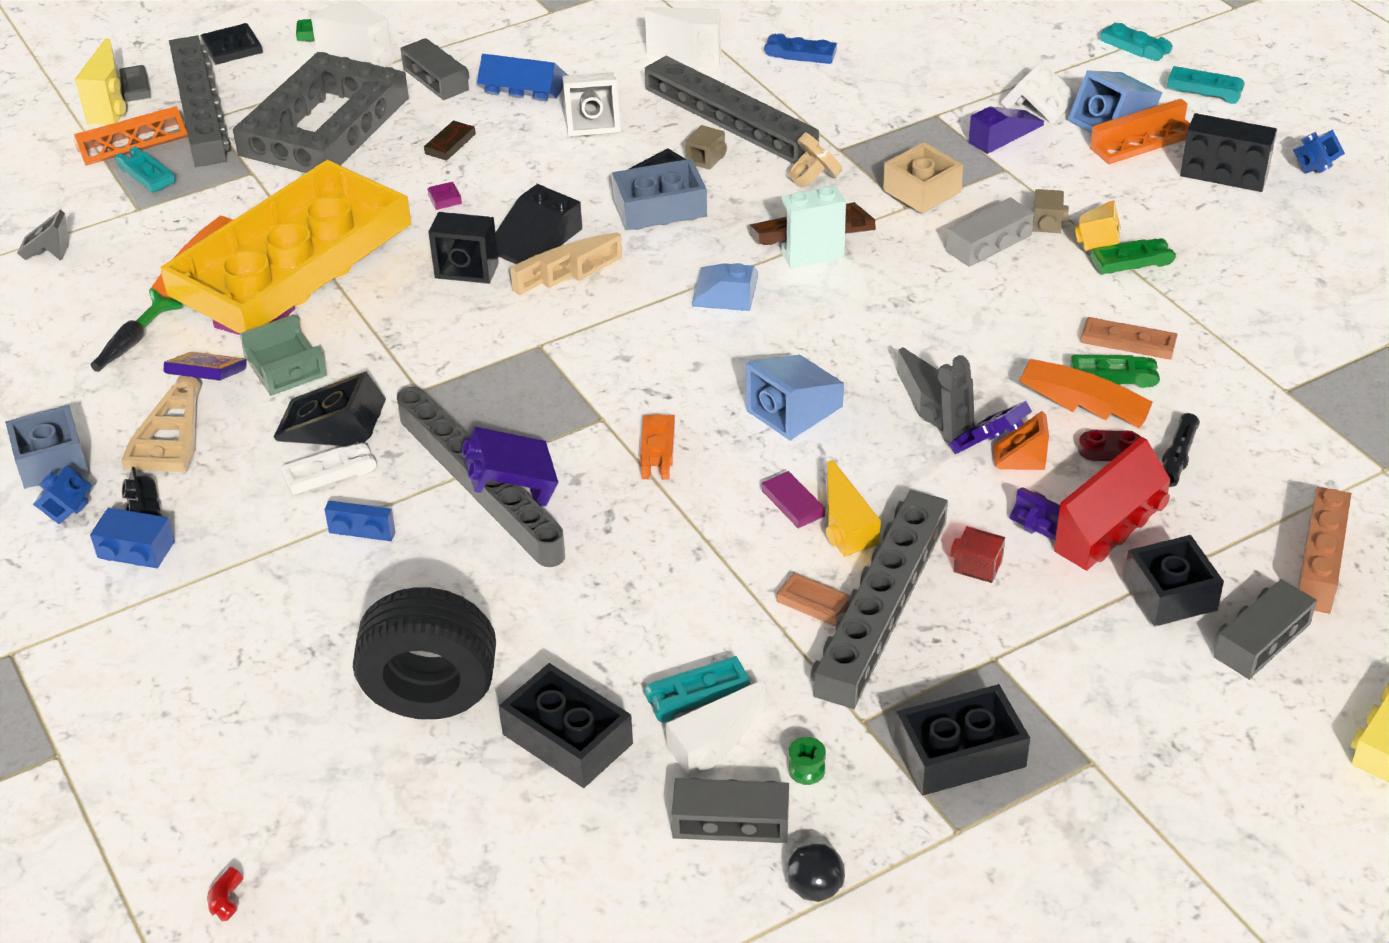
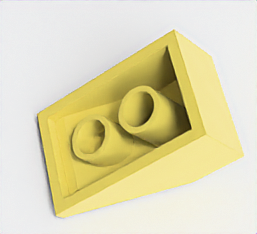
(101, 87)

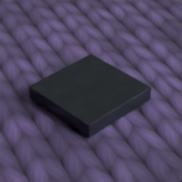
(231, 43)

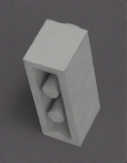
(989, 231)

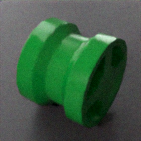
(807, 760)

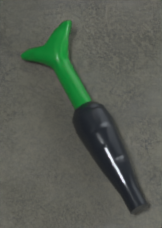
(133, 331)

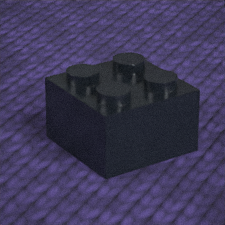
(463, 247)
(1173, 580)

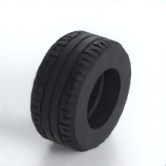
(431, 623)

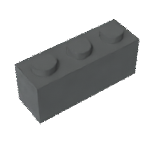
(435, 69)
(1264, 628)
(730, 810)

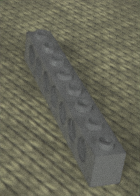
(199, 101)
(727, 108)
(880, 599)

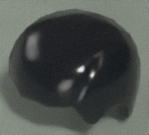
(815, 871)

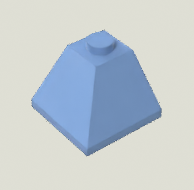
(726, 287)

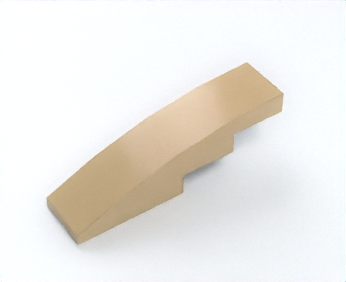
(573, 259)

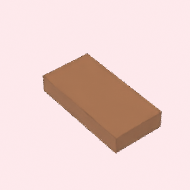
(813, 598)

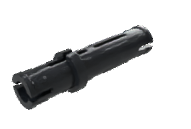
(1186, 429)

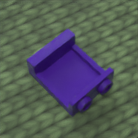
(511, 461)

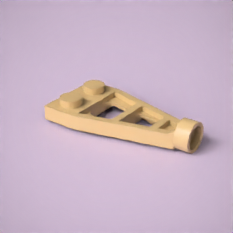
(166, 454)

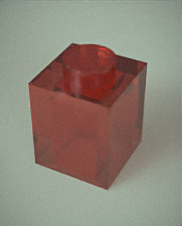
(978, 554)

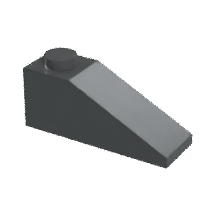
(922, 386)

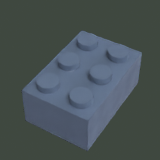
(659, 194)

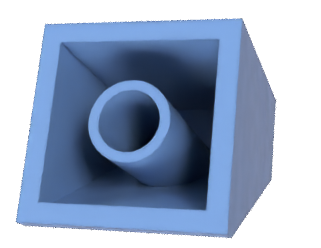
(1109, 97)
(791, 393)

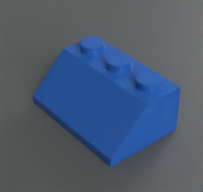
(520, 77)

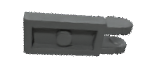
(956, 398)

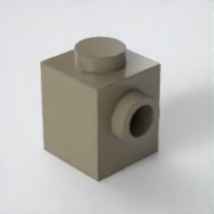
(706, 146)
(1049, 211)

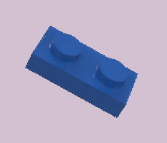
(360, 520)

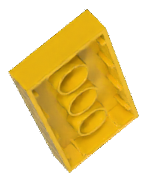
(286, 247)

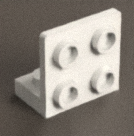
(1043, 91)

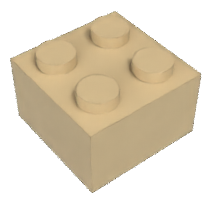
(923, 177)

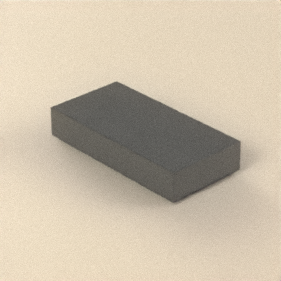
(134, 83)

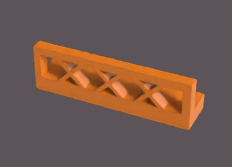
(129, 129)
(1138, 129)

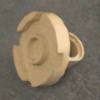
(813, 161)

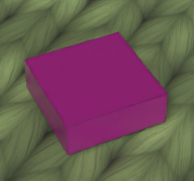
(444, 195)

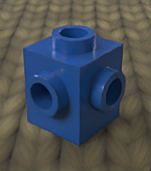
(1313, 154)
(62, 494)

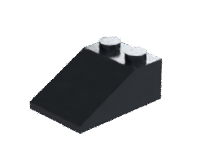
(537, 224)
(333, 414)

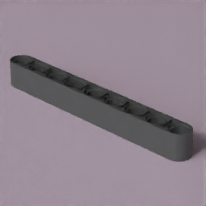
(504, 502)

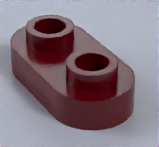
(1105, 445)

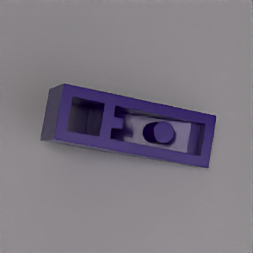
(999, 126)

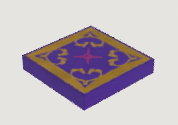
(204, 366)

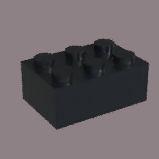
(1228, 152)
(566, 725)
(961, 739)

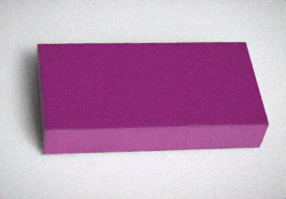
(793, 499)

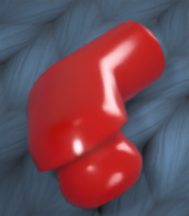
(221, 891)

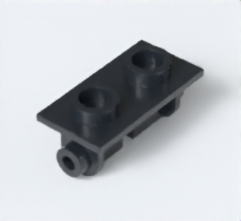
(140, 494)

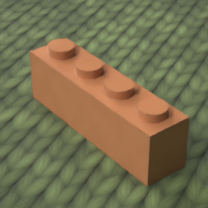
(1324, 546)

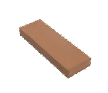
(1129, 338)

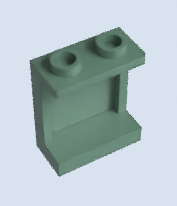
(282, 355)

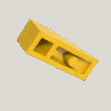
(850, 519)

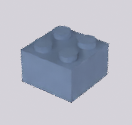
(45, 444)

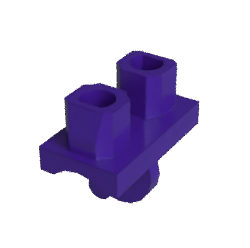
(1036, 513)

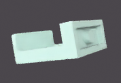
(814, 226)

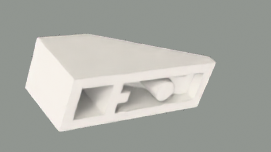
(711, 732)

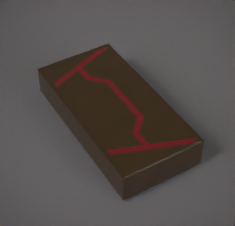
(449, 140)

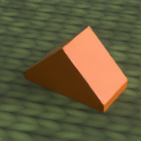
(1025, 446)

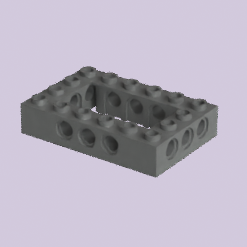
(272, 130)

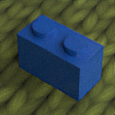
(132, 537)

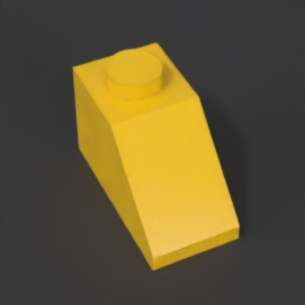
(1099, 227)

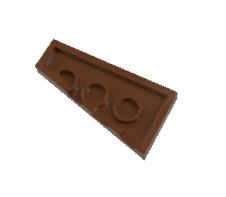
(775, 230)

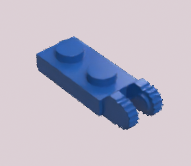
(800, 49)

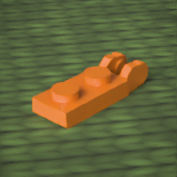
(657, 444)

